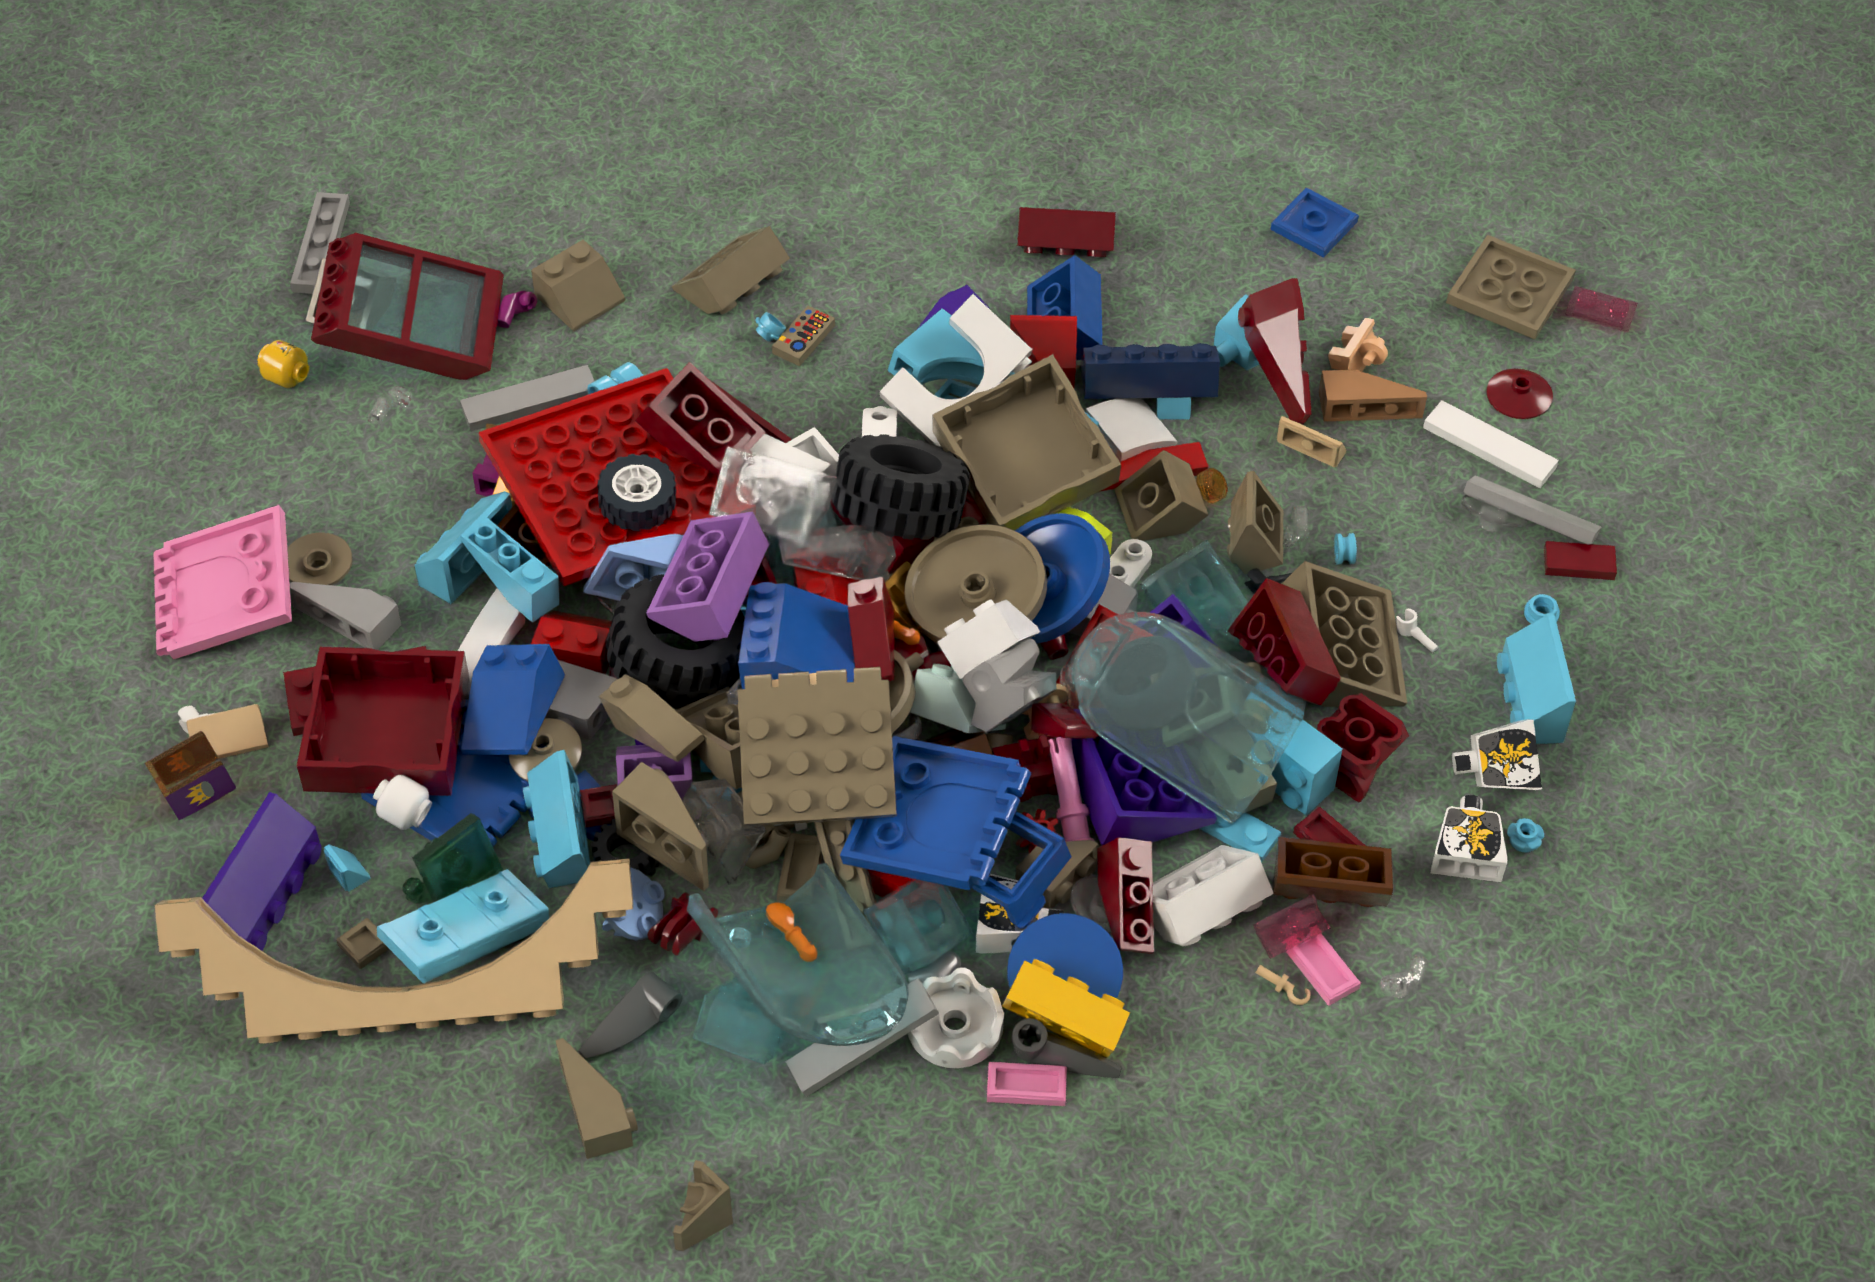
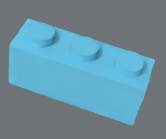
(449, 565)
(1538, 679)
(557, 821)

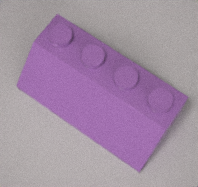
(709, 576)

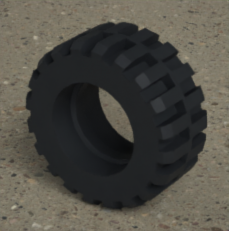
(900, 486)
(670, 672)

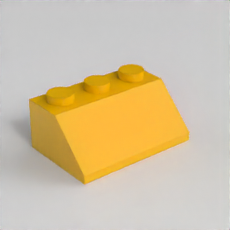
(1067, 1007)

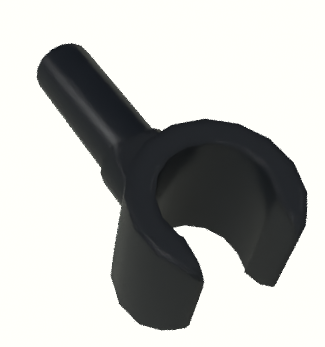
(1258, 578)

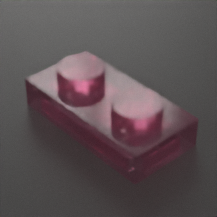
(1601, 309)

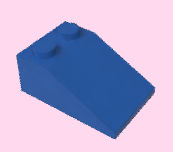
(510, 698)

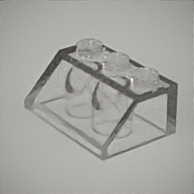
(781, 494)

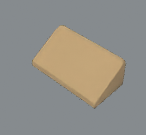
(1310, 442)
(232, 730)

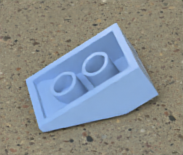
(630, 563)

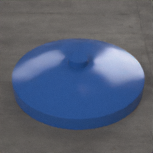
(1075, 569)

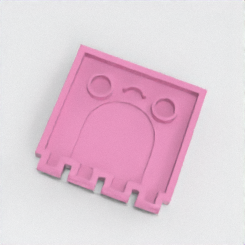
(222, 583)

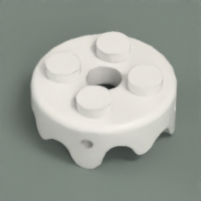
(963, 998)

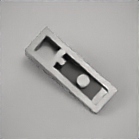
(349, 611)

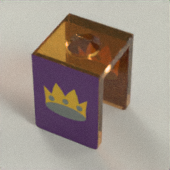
(182, 762)

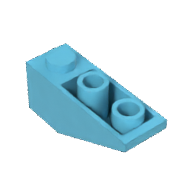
(514, 570)

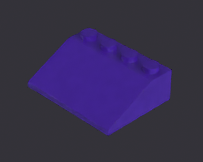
(1130, 798)

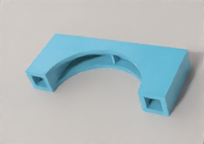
(939, 353)

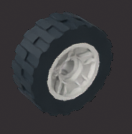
(637, 492)

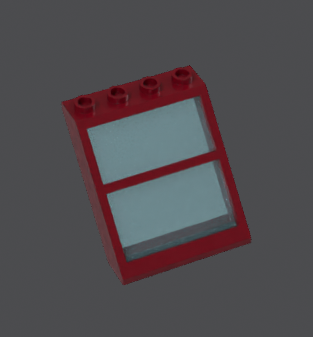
(408, 307)

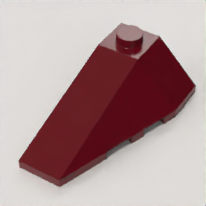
(1273, 335)

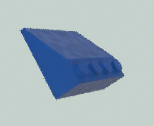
(794, 633)

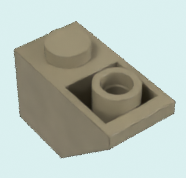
(1082, 864)

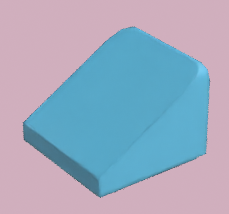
(1173, 408)
(345, 867)

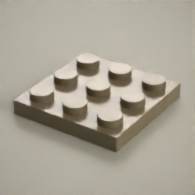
(1511, 286)

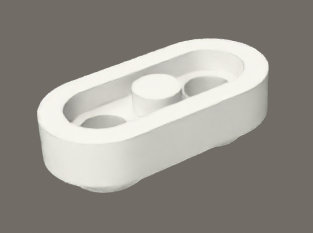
(1128, 564)

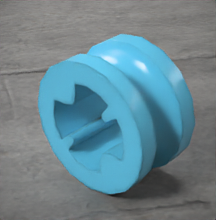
(1345, 548)

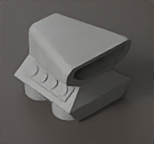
(1007, 685)

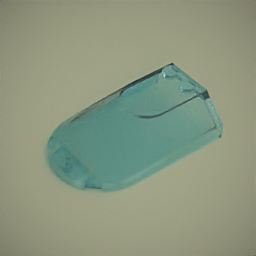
(1184, 708)
(837, 1000)

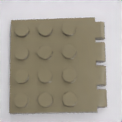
(816, 748)

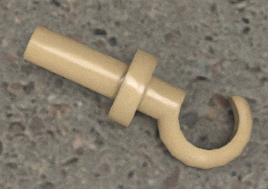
(1282, 983)

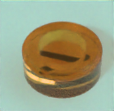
(1212, 485)

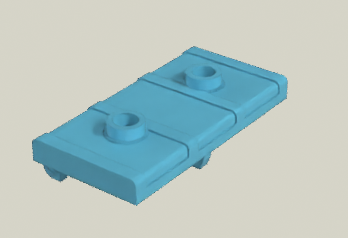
(464, 926)

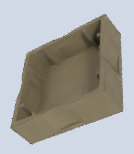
(1027, 446)

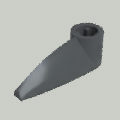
(636, 1012)
(1060, 1051)

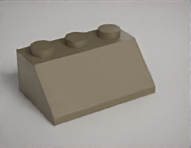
(733, 271)

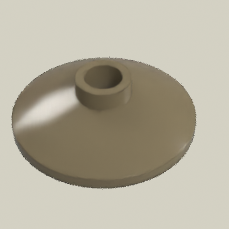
(319, 550)
(559, 736)

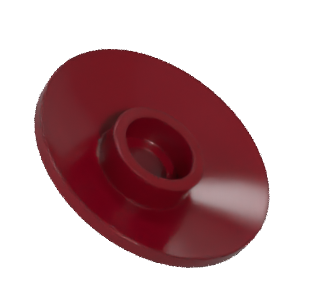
(1519, 393)

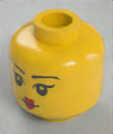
(282, 363)

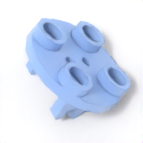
(646, 909)

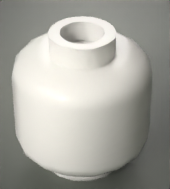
(402, 802)

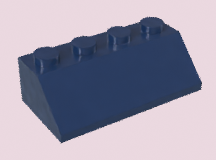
(1150, 371)

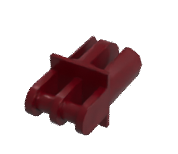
(677, 927)

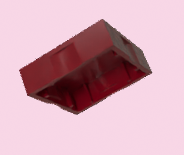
(383, 719)

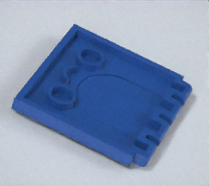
(481, 787)
(947, 818)

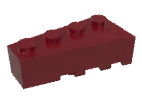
(1287, 642)

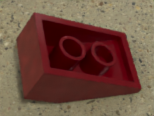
(698, 420)

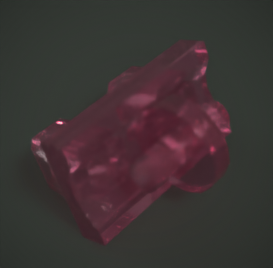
(1291, 926)

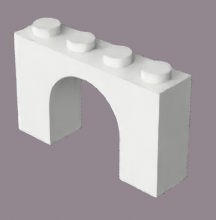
(1001, 355)

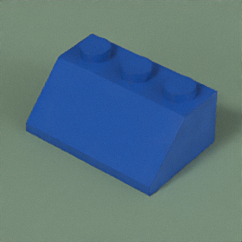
(1070, 291)

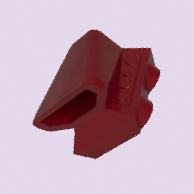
(1367, 739)

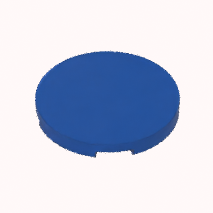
(1074, 949)

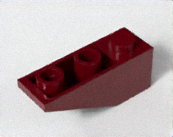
(1127, 892)

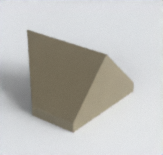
(705, 1208)

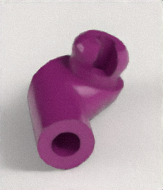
(515, 304)

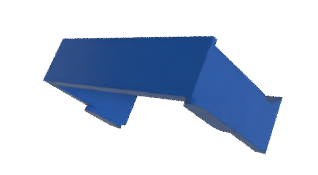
(1027, 895)

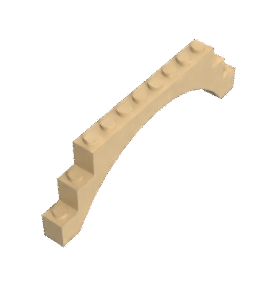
(290, 1001)

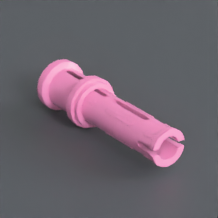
(1071, 811)

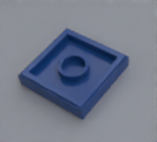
(1314, 222)

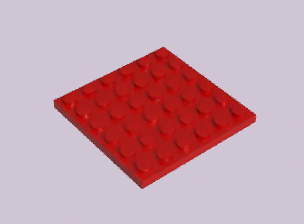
(555, 466)

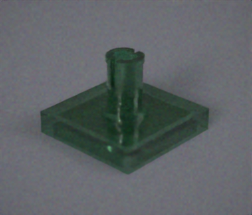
(457, 859)

